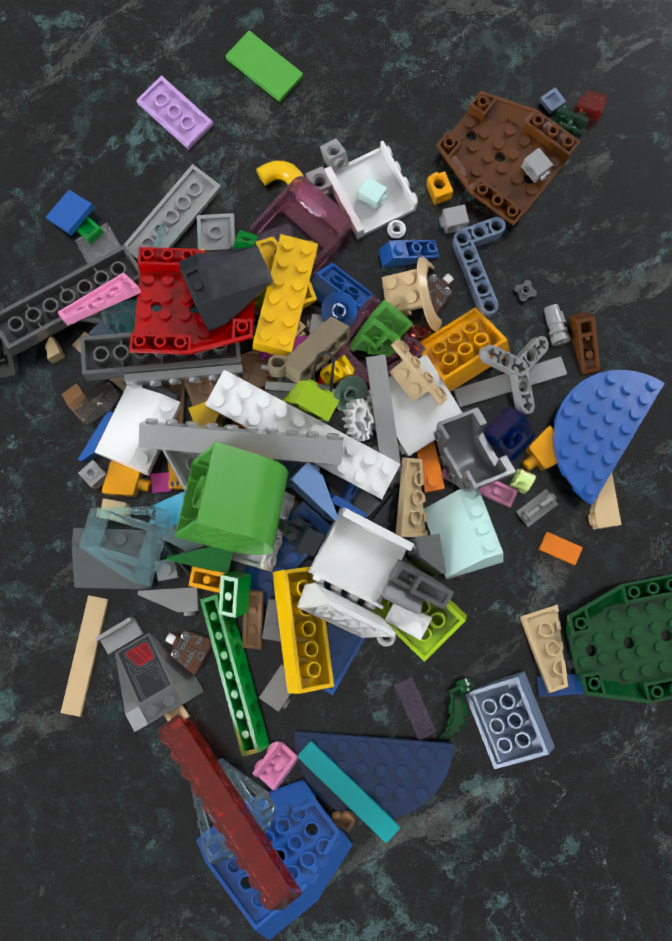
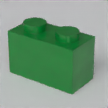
(234, 594)

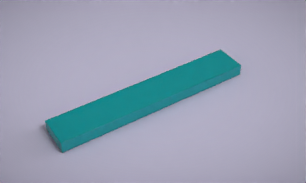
(348, 792)

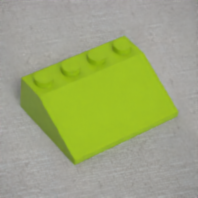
(441, 627)

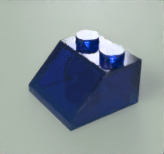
(510, 433)

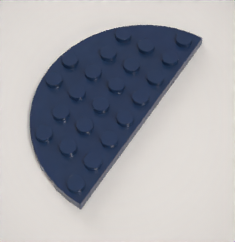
(389, 770)

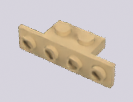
(413, 377)

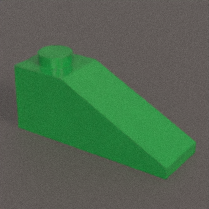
(205, 557)

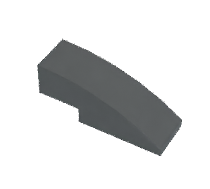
(362, 500)
(420, 584)

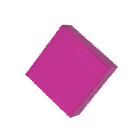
(160, 483)

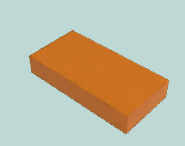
(560, 548)

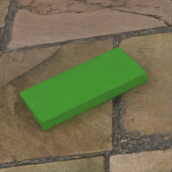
(264, 66)

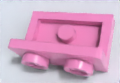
(275, 764)

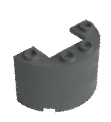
(468, 453)

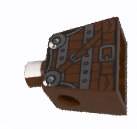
(439, 290)
(190, 649)

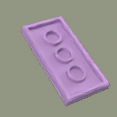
(175, 112)

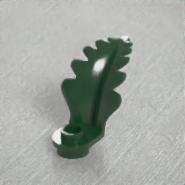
(457, 708)

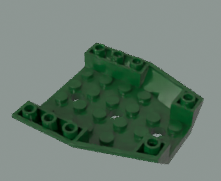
(617, 672)

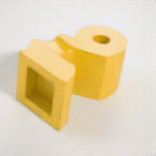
(342, 370)

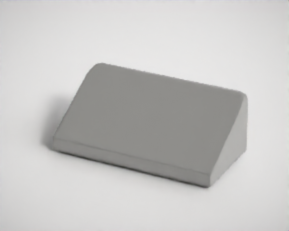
(402, 597)

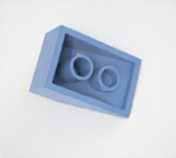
(312, 488)

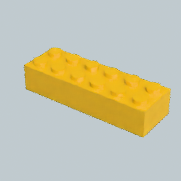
(285, 296)
(302, 635)

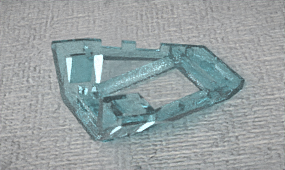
(151, 547)
(262, 808)

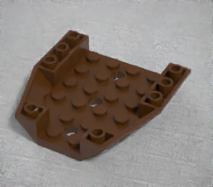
(507, 131)

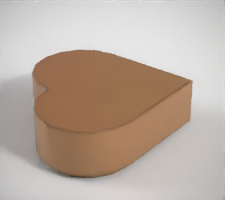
(344, 820)

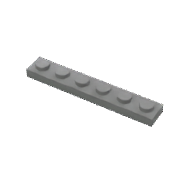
(175, 377)

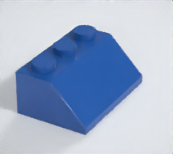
(334, 279)

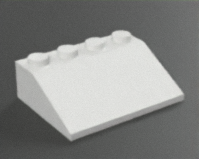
(122, 433)
(343, 612)

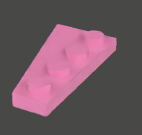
(108, 294)

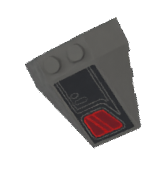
(152, 681)

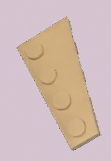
(410, 514)

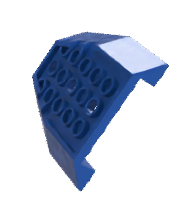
(308, 857)

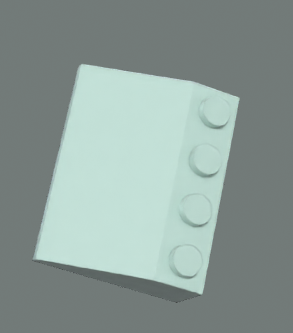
(464, 532)

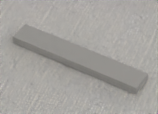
(501, 384)
(383, 407)

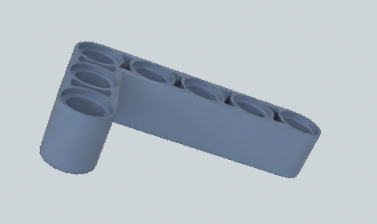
(475, 264)

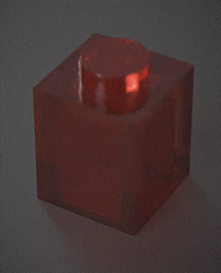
(592, 104)

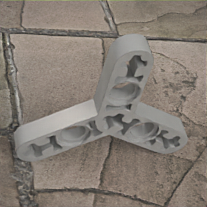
(519, 373)

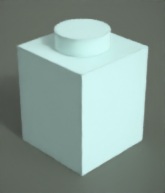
(372, 193)

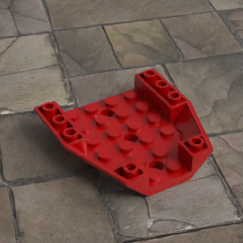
(175, 326)

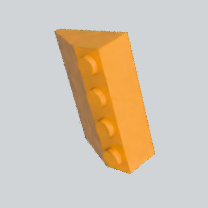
(457, 347)

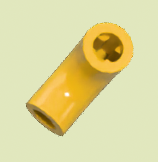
(278, 170)

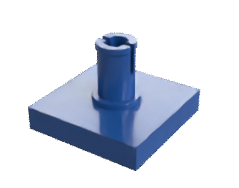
(346, 500)

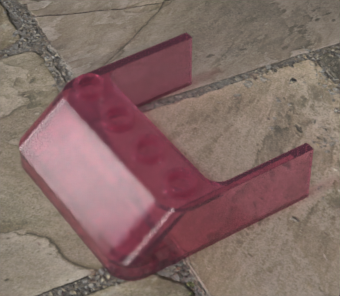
(312, 213)

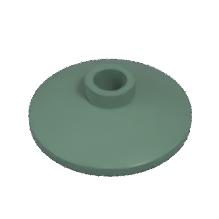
(350, 389)

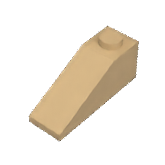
(605, 510)

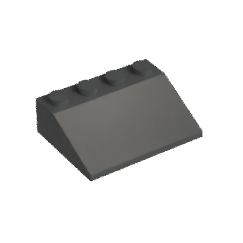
(93, 573)

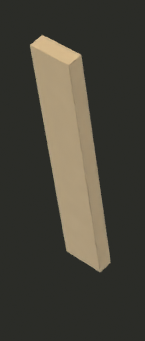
(84, 656)

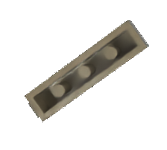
(300, 363)

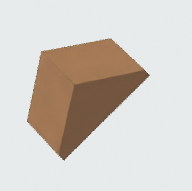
(74, 397)

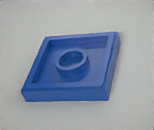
(70, 212)

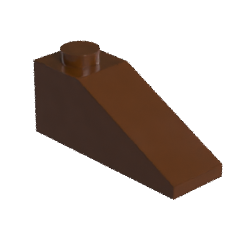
(585, 341)

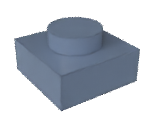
(552, 100)

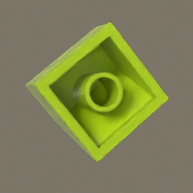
(312, 400)

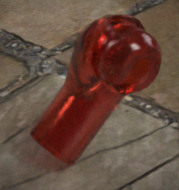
(418, 332)

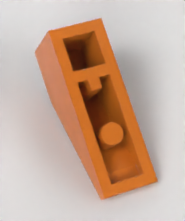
(431, 469)

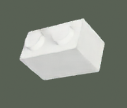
(408, 621)

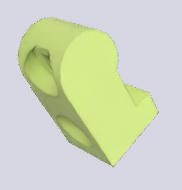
(522, 480)

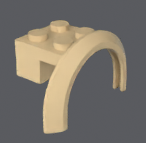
(410, 292)

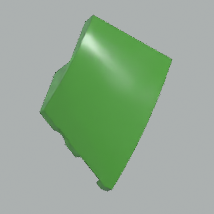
(381, 330)

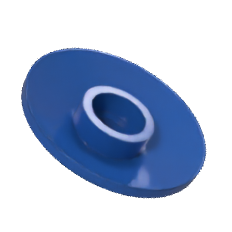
(332, 304)

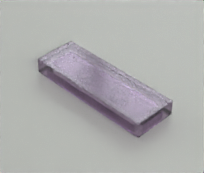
(415, 708)

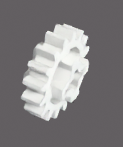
(359, 419)

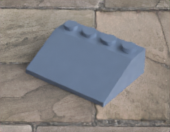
(510, 721)

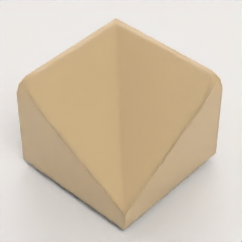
(54, 350)

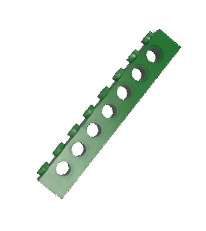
(235, 678)

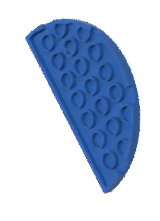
(598, 425)

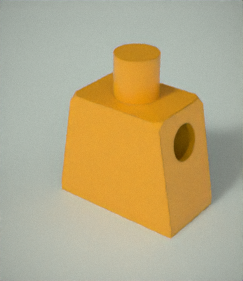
(541, 451)
(124, 481)

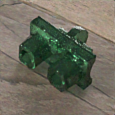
(569, 120)

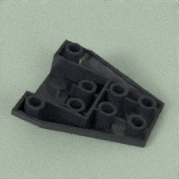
(225, 282)

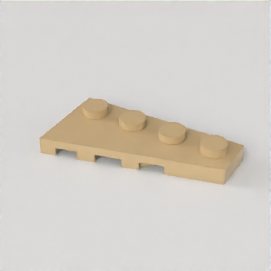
(545, 641)

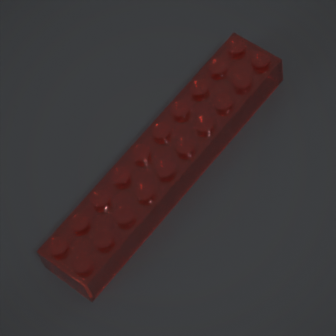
(230, 813)

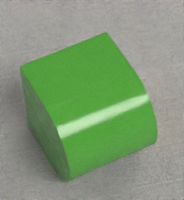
(233, 500)

